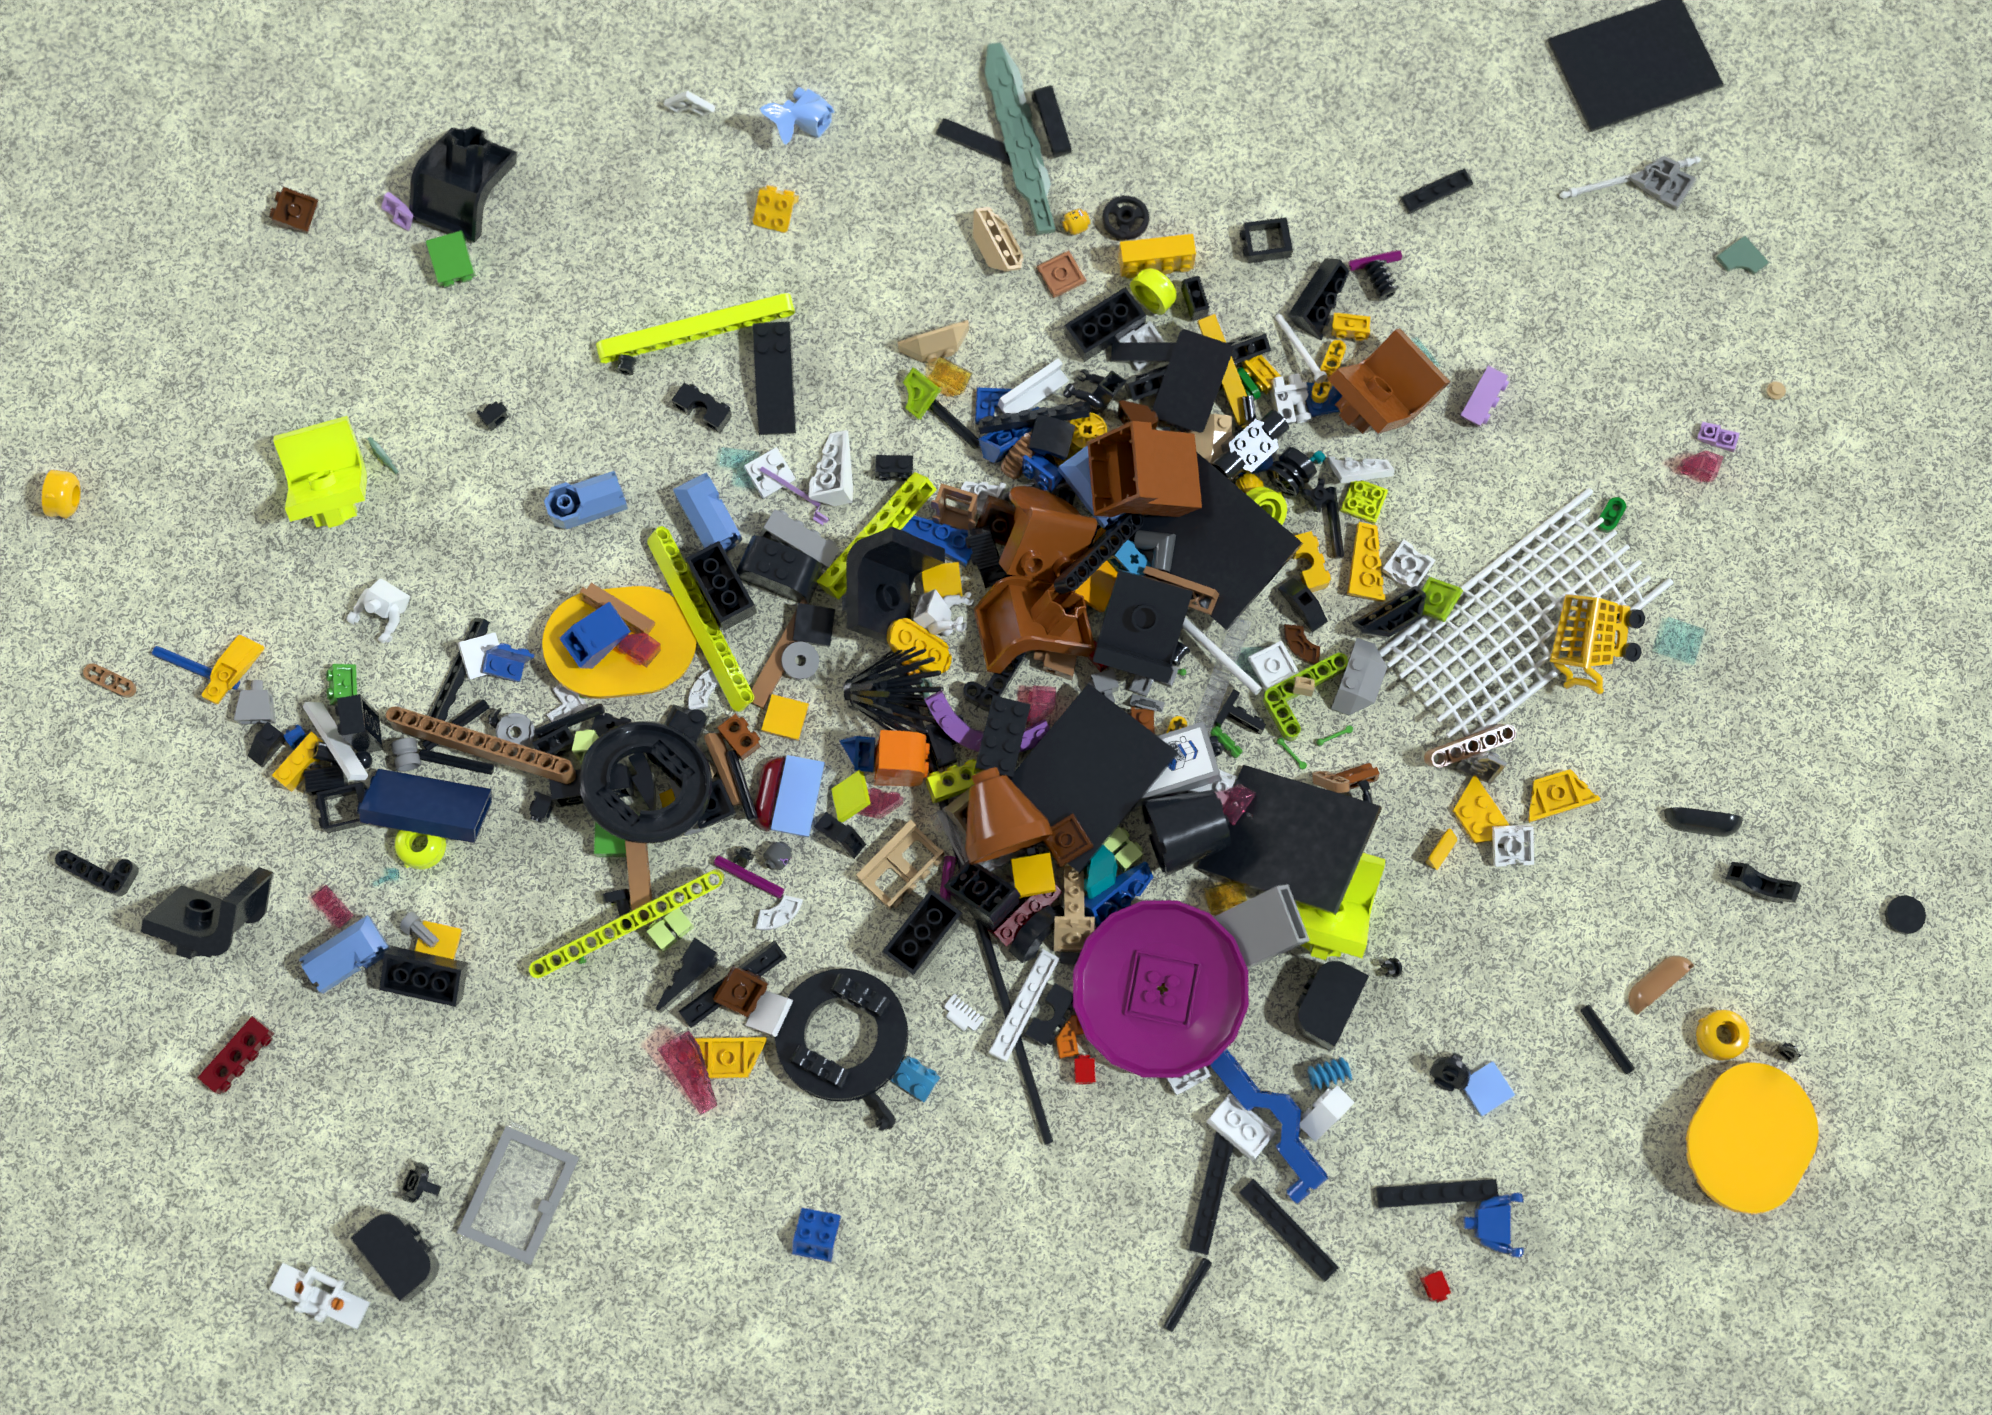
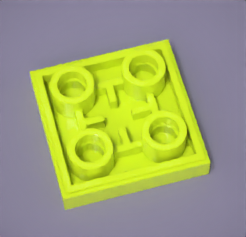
(1364, 501)
(850, 796)

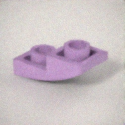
(1717, 437)

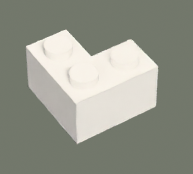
(1327, 1111)

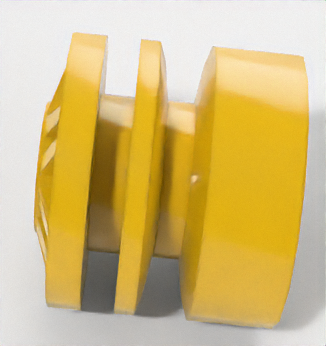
(1092, 424)

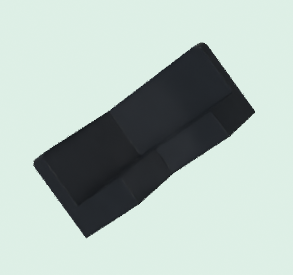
(942, 744)

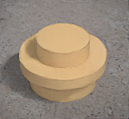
(1776, 390)

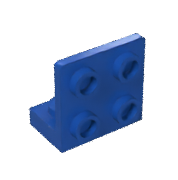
(1041, 471)
(506, 662)
(816, 1234)

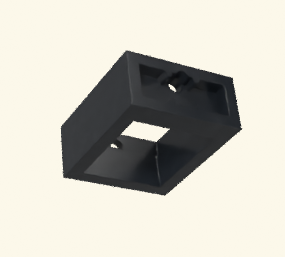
(1270, 254)
(322, 805)

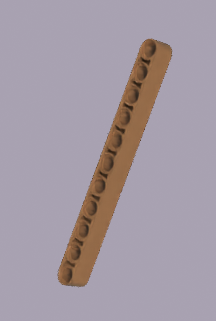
(419, 725)

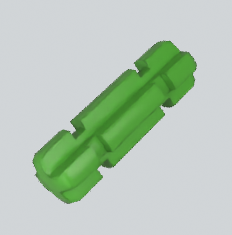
(1228, 743)

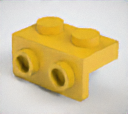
(1350, 326)
(1261, 373)

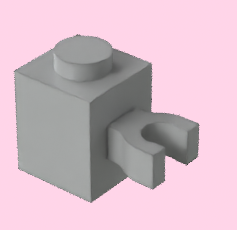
(1105, 683)

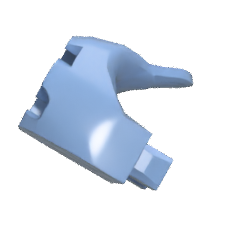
(809, 113)

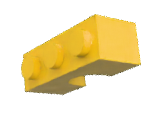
(1316, 577)
(292, 769)

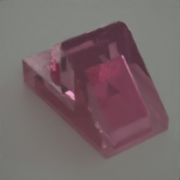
(1237, 802)

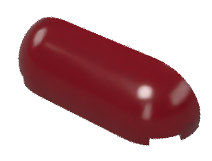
(767, 792)

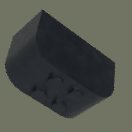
(780, 569)
(721, 586)
(923, 934)
(1328, 1003)
(398, 1254)

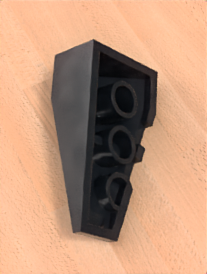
(695, 965)

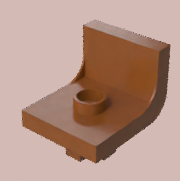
(1388, 386)
(1028, 616)

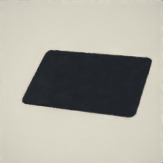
(1192, 380)

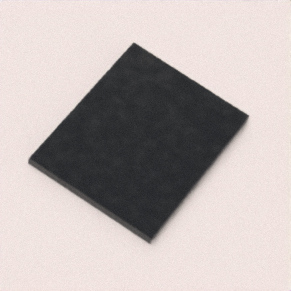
(1635, 63)
(1225, 544)
(1092, 766)
(1295, 838)

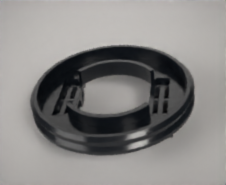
(669, 750)
(825, 1077)

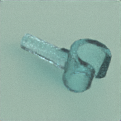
(393, 875)

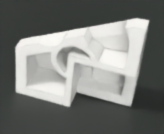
(982, 490)

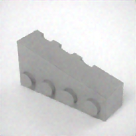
(796, 536)

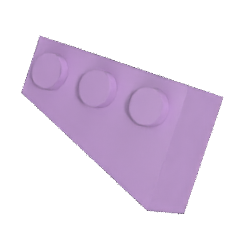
(1485, 396)

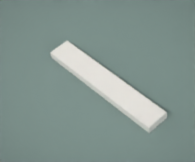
(337, 745)
(1023, 1005)

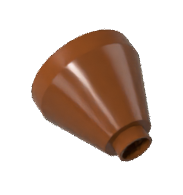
(1000, 818)

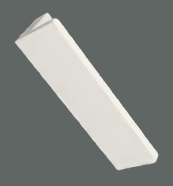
(1034, 389)

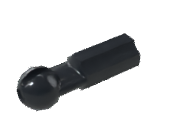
(322, 752)

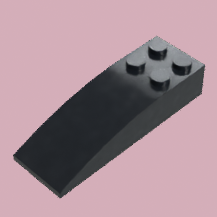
(774, 378)

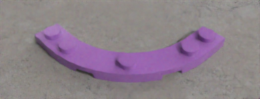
(971, 738)

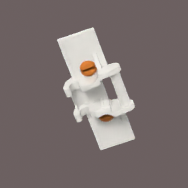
(317, 1302)

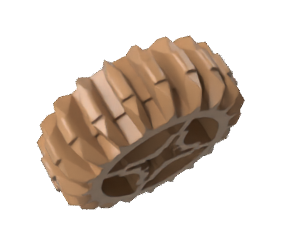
(1013, 461)

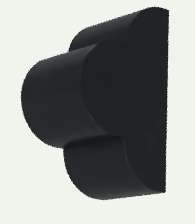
(983, 894)

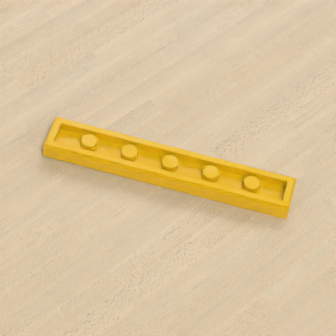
(1231, 381)

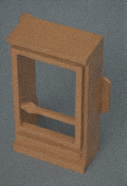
(954, 516)

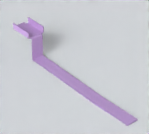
(820, 518)

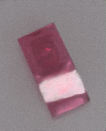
(332, 906)

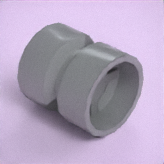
(405, 754)

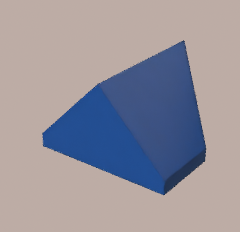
(861, 752)

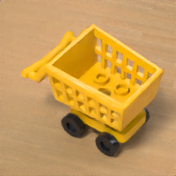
(1601, 618)

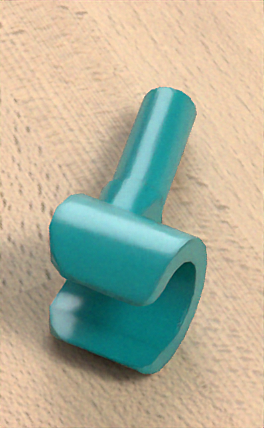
(1318, 456)

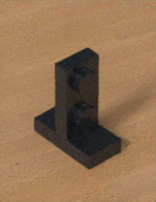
(1239, 714)
(840, 834)

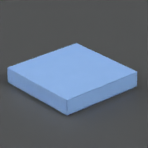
(1488, 1089)

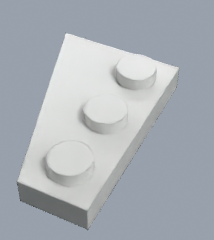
(1351, 470)

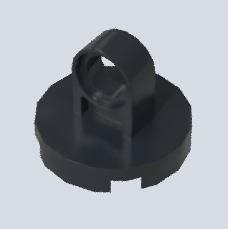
(1450, 1073)
(417, 1182)

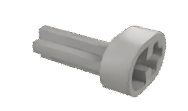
(412, 924)

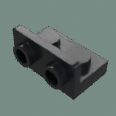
(894, 467)

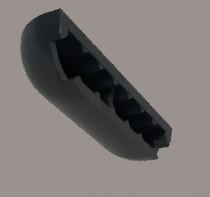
(1703, 821)

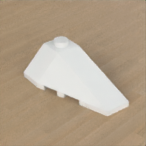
(834, 474)

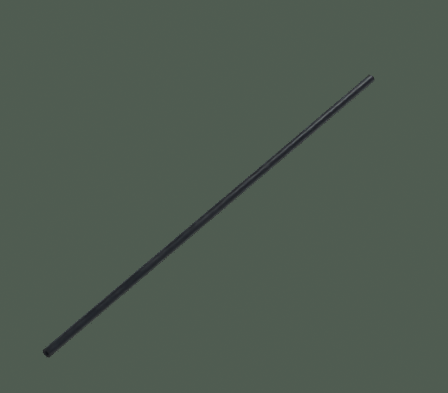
(997, 976)

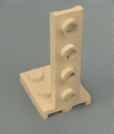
(1073, 928)

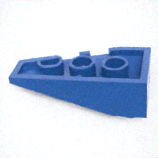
(997, 444)
(1119, 895)

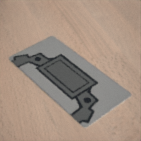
(1147, 703)

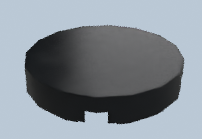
(1905, 914)

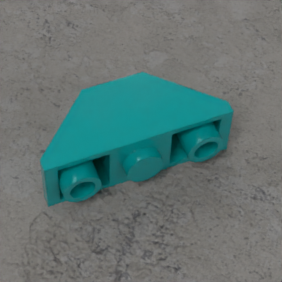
(1101, 872)

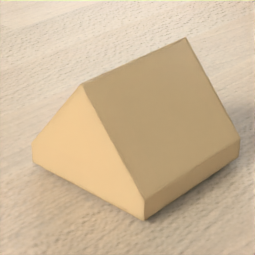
(1304, 686)

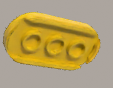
(907, 634)

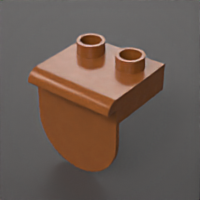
(1045, 535)

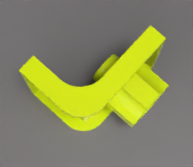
(322, 472)
(1349, 927)

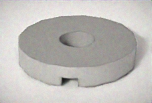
(807, 652)
(515, 719)

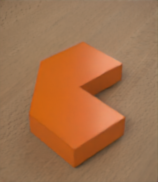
(1066, 1039)

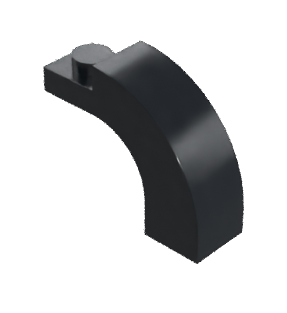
(1765, 887)
(1034, 933)

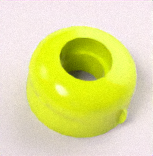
(1153, 290)
(1272, 502)
(419, 860)

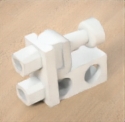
(1286, 396)

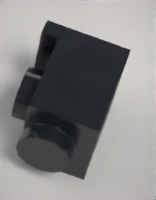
(493, 415)
(541, 808)

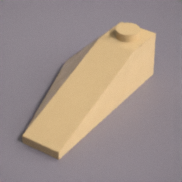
(1215, 433)

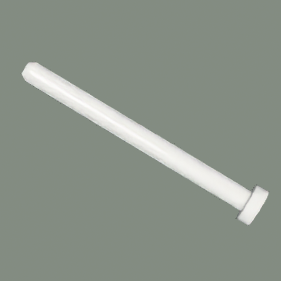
(1320, 376)

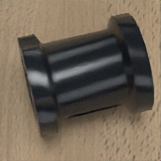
(1183, 650)

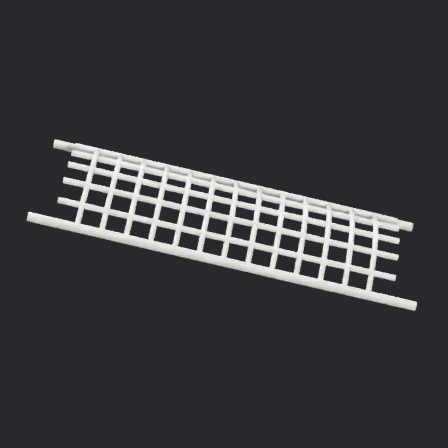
(1542, 681)

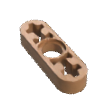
(106, 673)
(1330, 781)

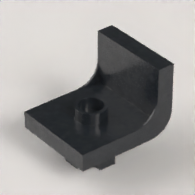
(455, 180)
(881, 579)
(1142, 626)
(204, 923)

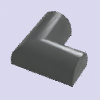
(1161, 544)

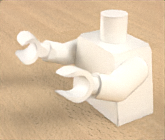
(384, 601)
(934, 612)

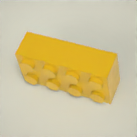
(1159, 253)

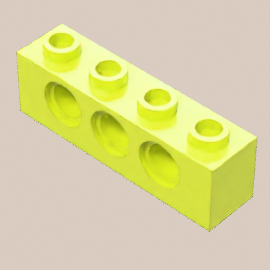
(941, 792)

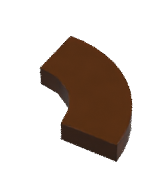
(1300, 645)

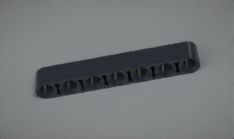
(1098, 553)

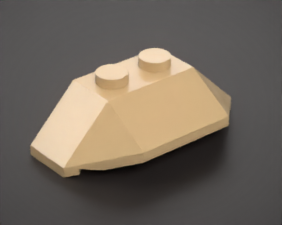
(996, 241)
(935, 343)

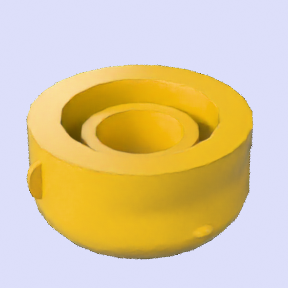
(60, 494)
(1709, 1042)

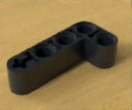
(1052, 120)
(989, 690)
(93, 871)

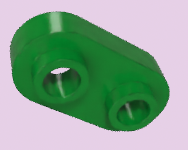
(1248, 384)
(1611, 515)

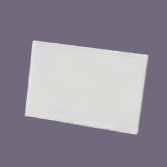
(1241, 1127)

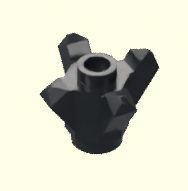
(1318, 496)

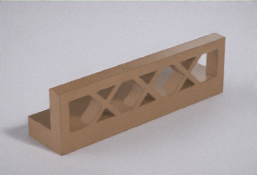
(1197, 588)
(634, 620)

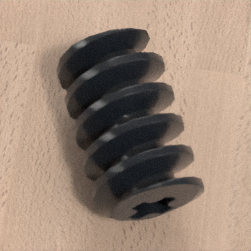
(1382, 283)

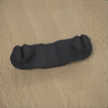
(885, 1116)

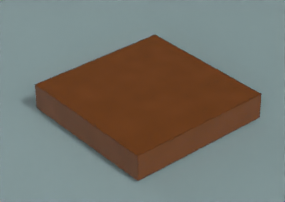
(1068, 840)

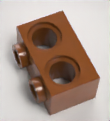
(735, 739)

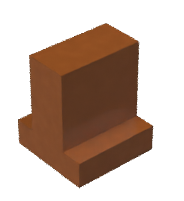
(1144, 472)

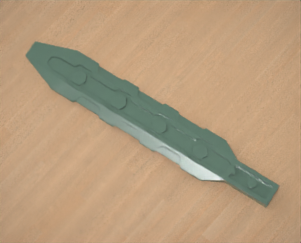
(1019, 135)

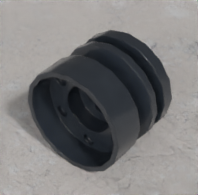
(1291, 471)

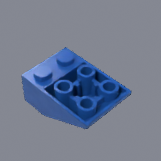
(595, 636)

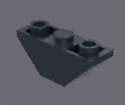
(1304, 603)

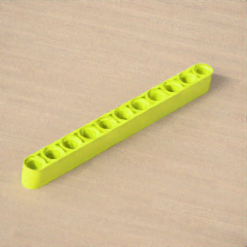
(695, 327)
(700, 619)
(618, 928)

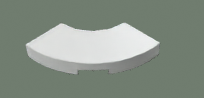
(702, 690)
(779, 915)

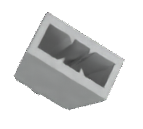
(255, 705)

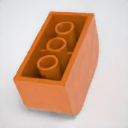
(901, 758)

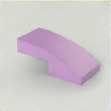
(395, 207)

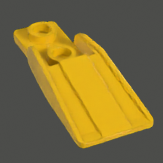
(231, 667)

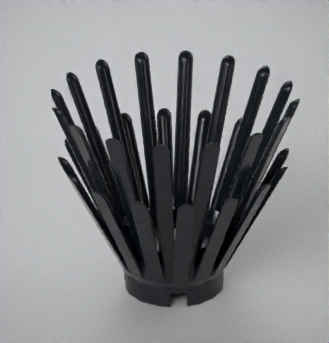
(872, 691)

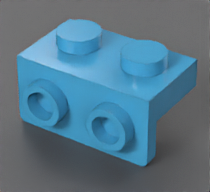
(916, 1078)

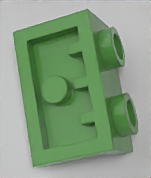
(341, 681)

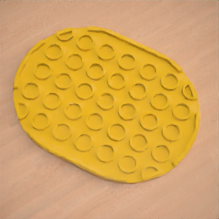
(617, 672)
(1752, 1138)

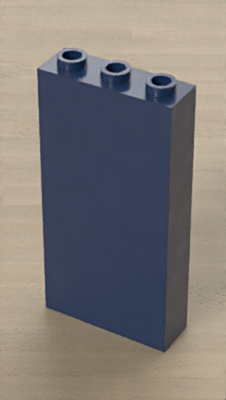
(425, 805)

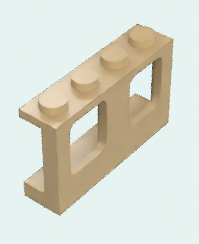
(891, 857)

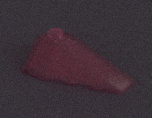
(687, 1064)

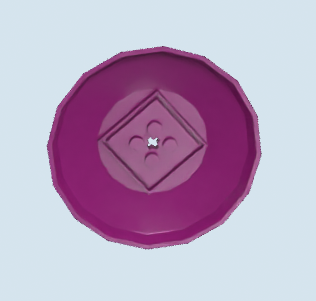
(1120, 998)

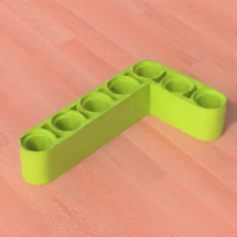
(1283, 696)

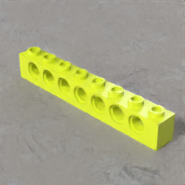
(893, 514)

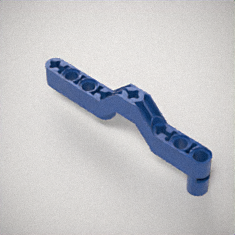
(1288, 1114)

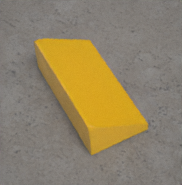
(1442, 849)

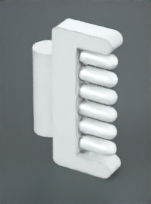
(960, 1018)

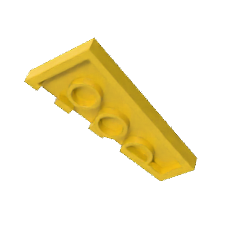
(1365, 571)

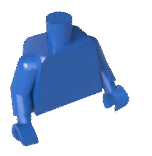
(1493, 1224)

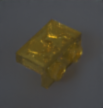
(950, 376)
(1224, 897)

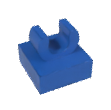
(295, 736)

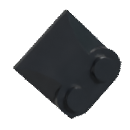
(687, 721)
(718, 808)

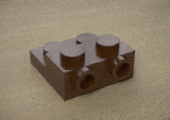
(293, 210)
(741, 991)

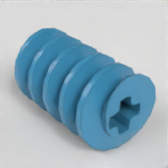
(1329, 1072)

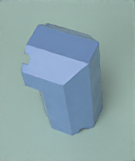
(1077, 475)
(585, 501)
(707, 512)
(345, 954)

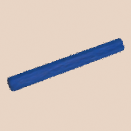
(185, 663)

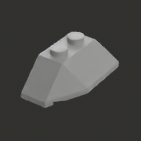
(1360, 679)

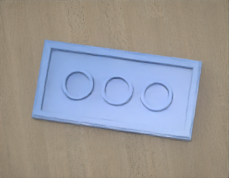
(797, 796)

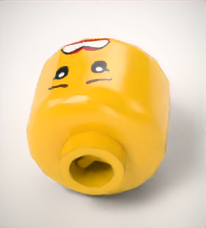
(1076, 221)

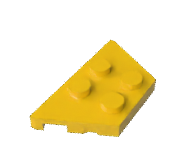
(1558, 795)
(1478, 812)
(731, 1056)

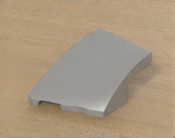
(1665, 181)

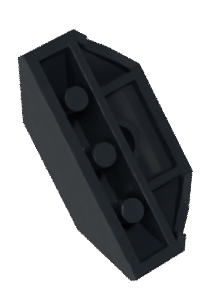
(1393, 615)

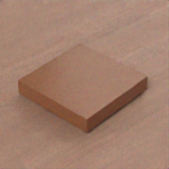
(1061, 274)

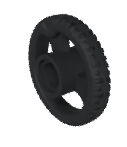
(1124, 225)

